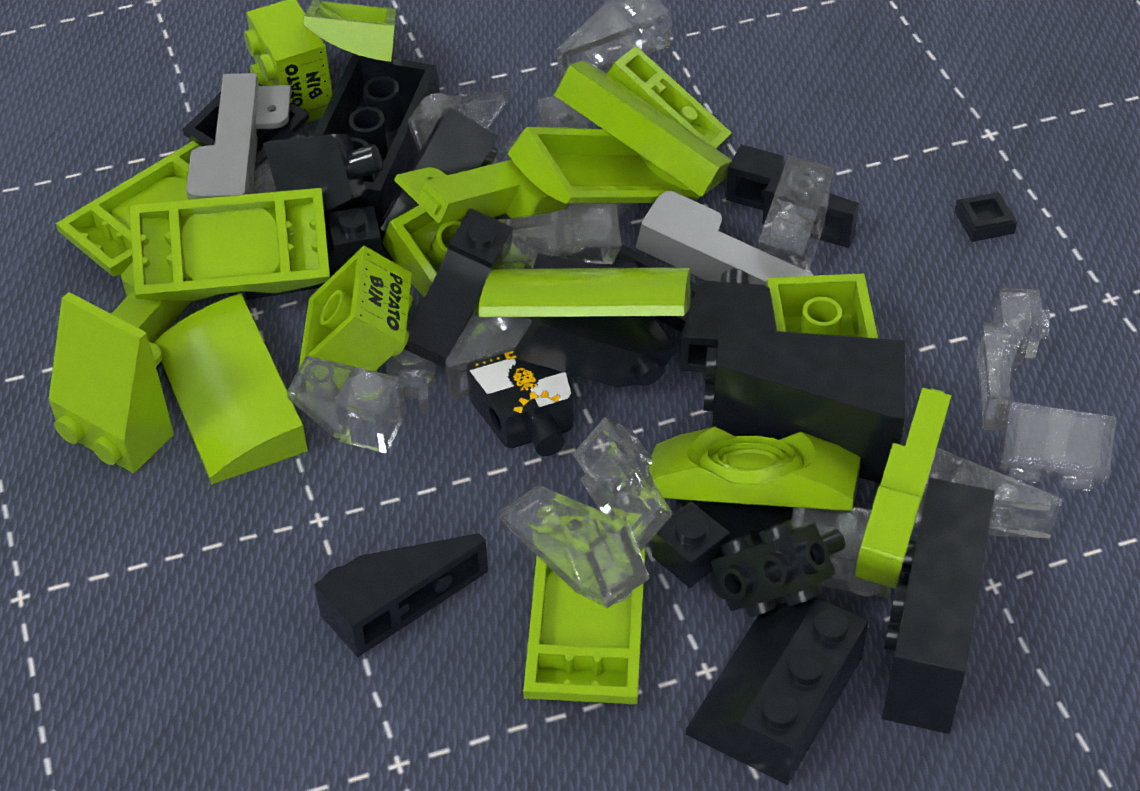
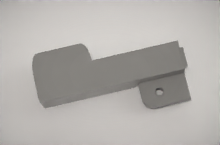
(230, 163)
(689, 236)

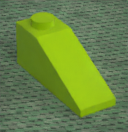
(655, 86)

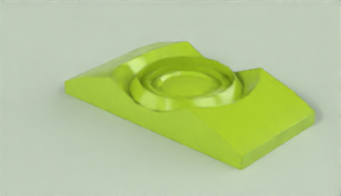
(104, 224)
(229, 245)
(756, 470)
(580, 646)

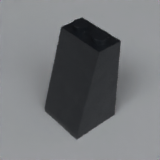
(813, 385)

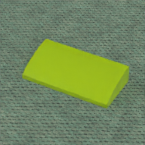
(354, 27)
(643, 127)
(590, 167)
(586, 292)
(230, 391)

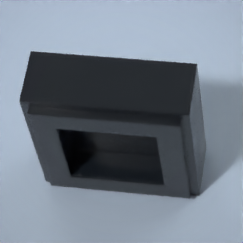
(985, 216)

